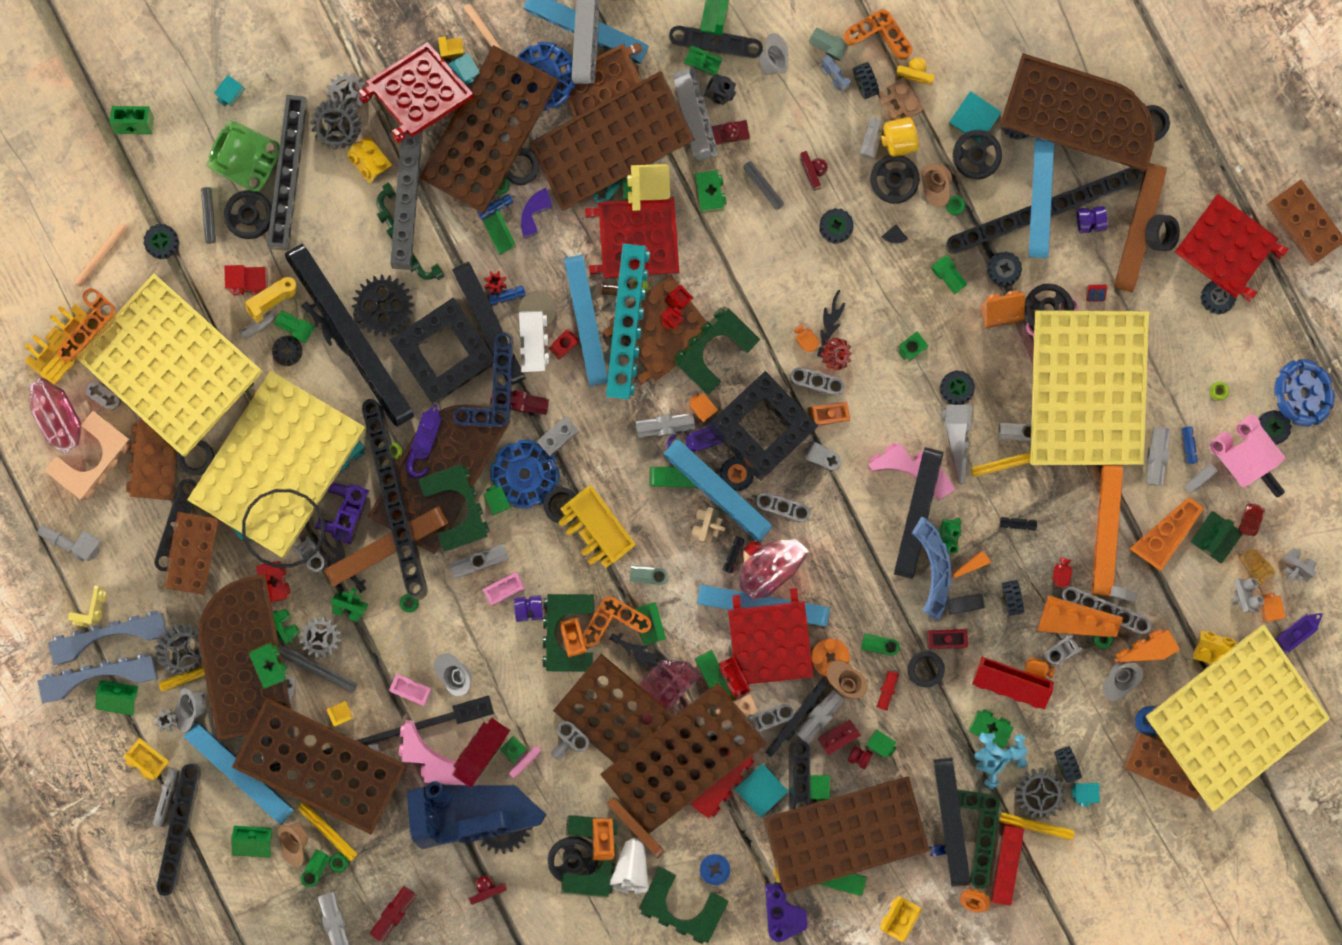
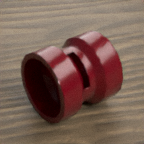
(864, 758)

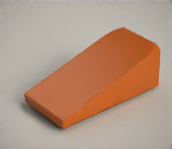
(829, 413)
(976, 562)
(573, 637)
(603, 839)

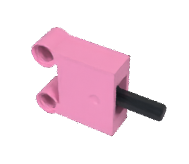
(1252, 456)

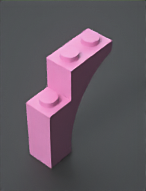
(898, 459)
(417, 751)

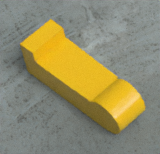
(270, 297)

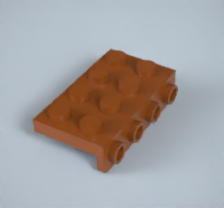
(151, 465)

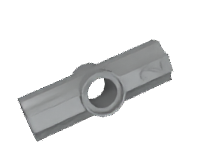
(665, 425)
(1013, 431)
(1157, 456)
(466, 565)
(819, 716)
(333, 919)

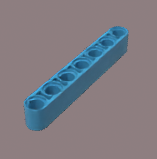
(565, 18)
(1041, 199)
(586, 320)
(718, 490)
(723, 599)
(224, 759)

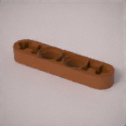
(636, 828)

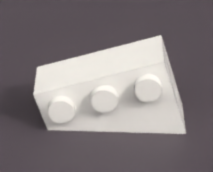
(533, 341)

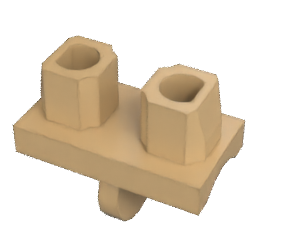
(710, 526)

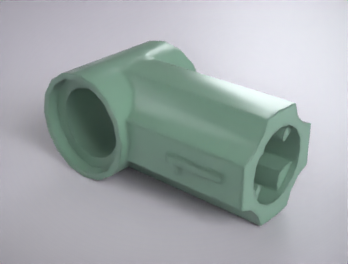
(833, 46)
(646, 575)

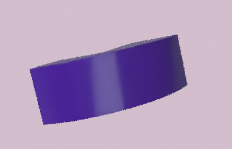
(536, 204)

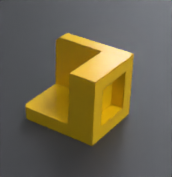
(450, 48)
(340, 714)

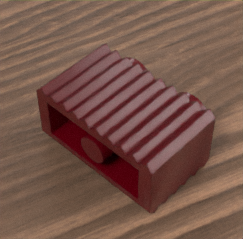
(947, 639)

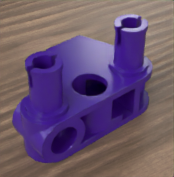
(349, 508)
(790, 919)

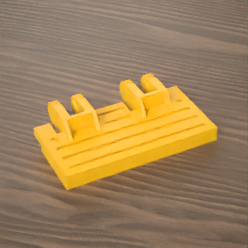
(48, 362)
(600, 527)

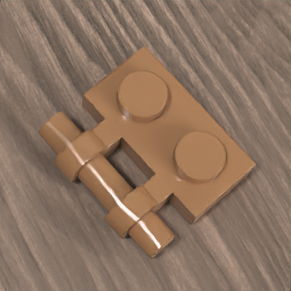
(904, 97)

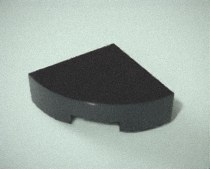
(894, 235)

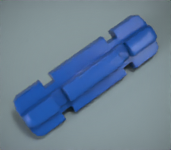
(496, 205)
(507, 295)
(1189, 445)

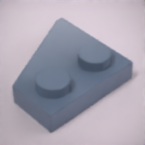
(839, 82)

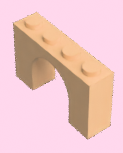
(113, 445)

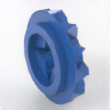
(1141, 717)
(705, 871)

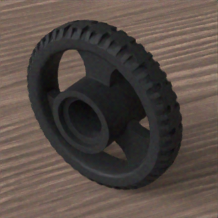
(987, 140)
(894, 196)
(231, 220)
(1031, 301)
(570, 852)

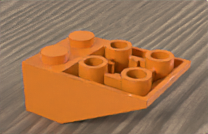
(1003, 309)
(1157, 647)

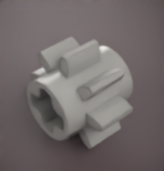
(160, 722)

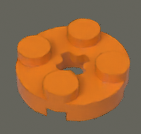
(828, 646)

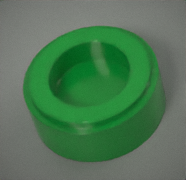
(955, 205)

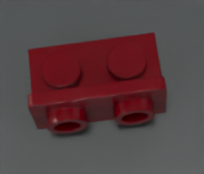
(839, 737)

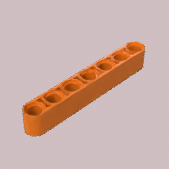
(1107, 530)

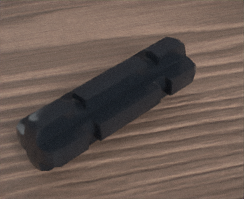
(1016, 523)
(733, 554)

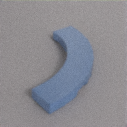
(940, 567)

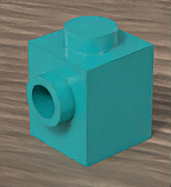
(464, 68)
(229, 91)
(1085, 793)

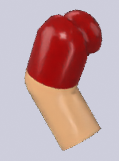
(751, 549)

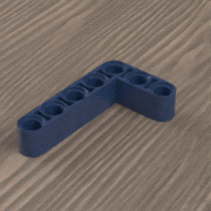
(498, 388)

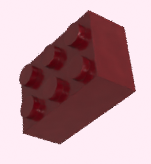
(480, 751)

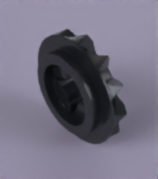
(293, 357)

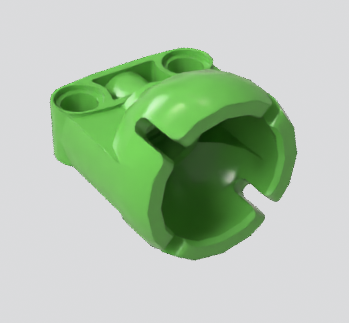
(242, 154)

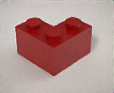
(245, 279)

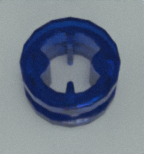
(937, 850)

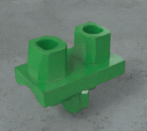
(703, 61)
(950, 532)
(349, 601)
(286, 634)

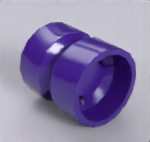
(1093, 219)
(528, 608)

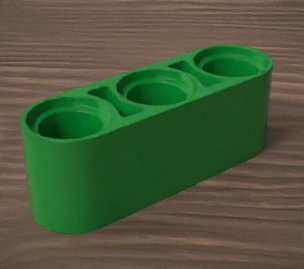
(668, 478)
(709, 668)
(851, 883)

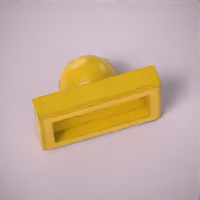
(916, 71)

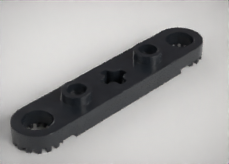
(730, 44)
(179, 504)
(809, 703)

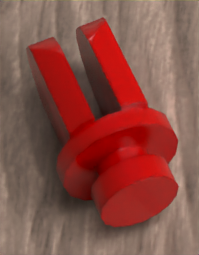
(1062, 572)

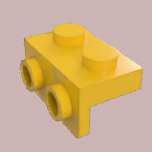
(368, 159)
(1212, 647)
(146, 759)
(900, 918)

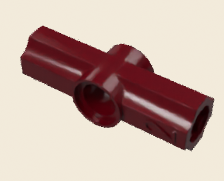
(525, 402)
(393, 914)

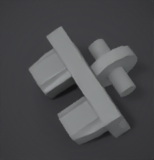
(1296, 568)
(1245, 596)

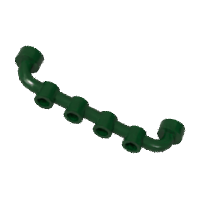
(385, 216)

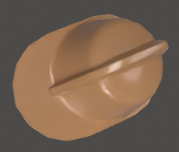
(936, 184)
(846, 680)
(292, 843)

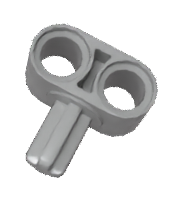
(568, 741)

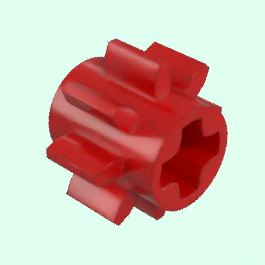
(499, 279)
(671, 318)

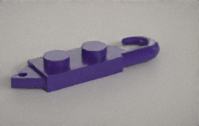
(423, 440)
(698, 440)
(1298, 632)

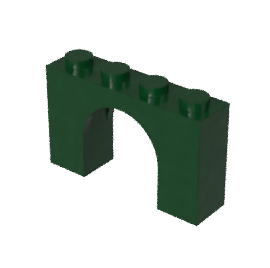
(691, 360)
(456, 480)
(558, 607)
(594, 884)
(655, 905)

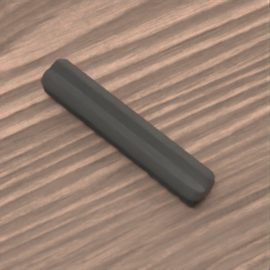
(763, 185)
(208, 215)

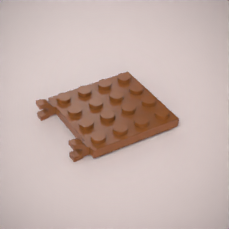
(612, 76)
(657, 343)

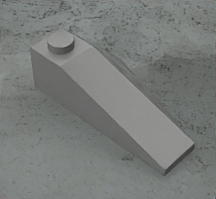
(957, 425)

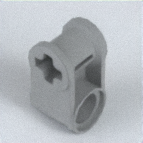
(819, 454)
(305, 549)
(1065, 648)

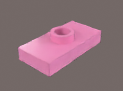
(503, 588)
(410, 689)
(523, 761)

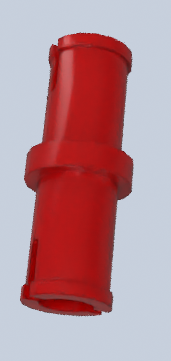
(887, 690)

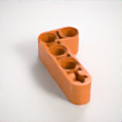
(84, 328)

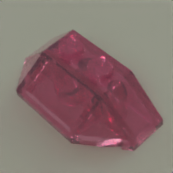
(54, 415)
(771, 567)
(669, 682)

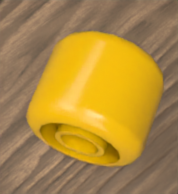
(900, 137)

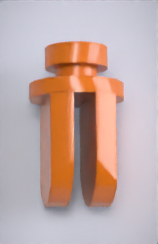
(806, 338)
(1039, 667)

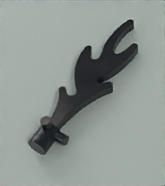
(829, 320)
(326, 329)
(340, 554)
(642, 657)

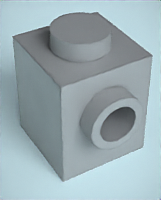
(86, 547)

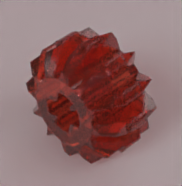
(836, 353)
(1251, 519)

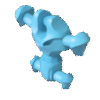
(994, 758)

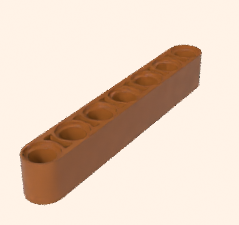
(1136, 242)
(382, 548)

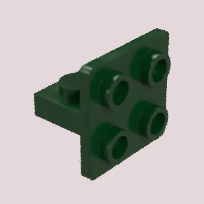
(1216, 537)

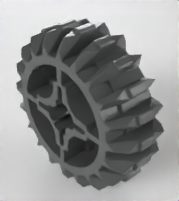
(322, 112)
(177, 663)
(1040, 785)

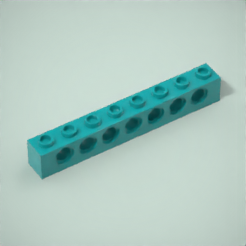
(629, 253)

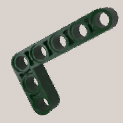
(980, 832)

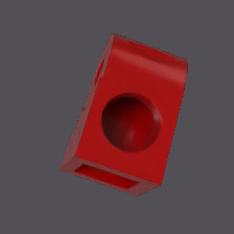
(564, 344)

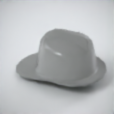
(774, 56)
(453, 674)
(1122, 680)
(188, 708)

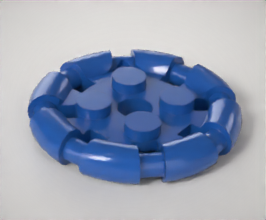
(551, 67)
(1313, 389)
(521, 462)

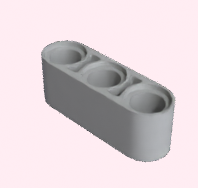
(826, 381)
(773, 507)

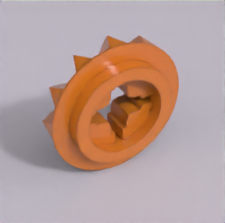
(972, 904)

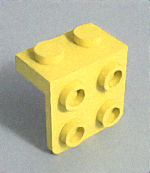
(648, 183)
(95, 613)

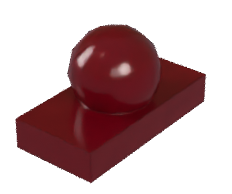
(731, 132)
(813, 168)
(486, 889)

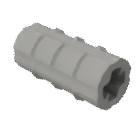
(872, 138)

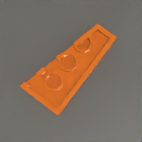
(1164, 538)
(1072, 618)

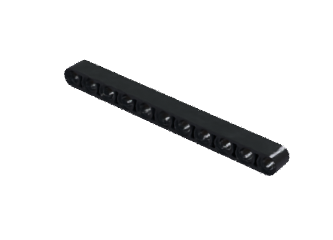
(1067, 197)
(349, 335)
(400, 504)

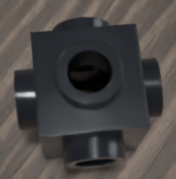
(720, 89)

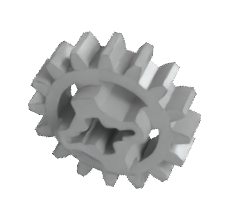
(349, 84)
(325, 644)

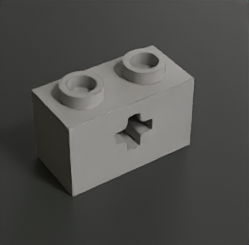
(558, 436)

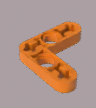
(883, 28)
(608, 615)

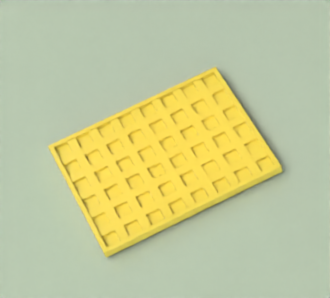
(169, 365)
(1089, 387)
(277, 444)
(1237, 717)

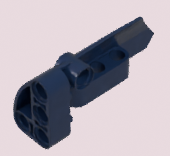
(468, 813)

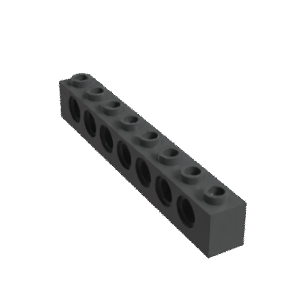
(287, 172)
(406, 202)

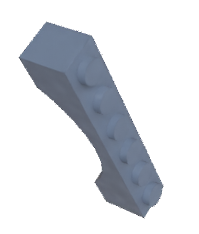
(70, 648)
(58, 687)

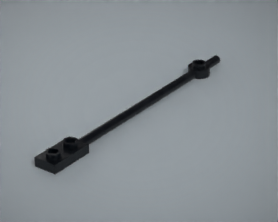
(461, 712)

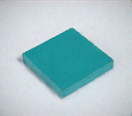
(974, 115)
(761, 790)

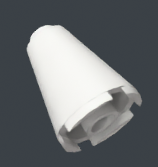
(631, 869)

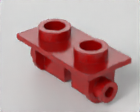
(736, 680)

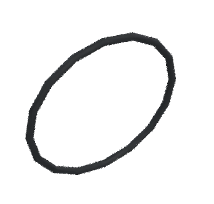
(283, 491)

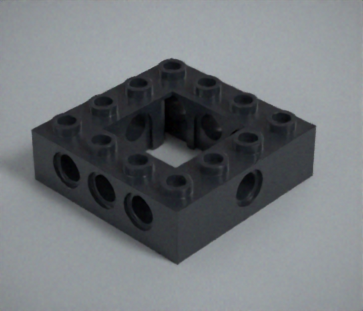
(451, 380)
(743, 445)

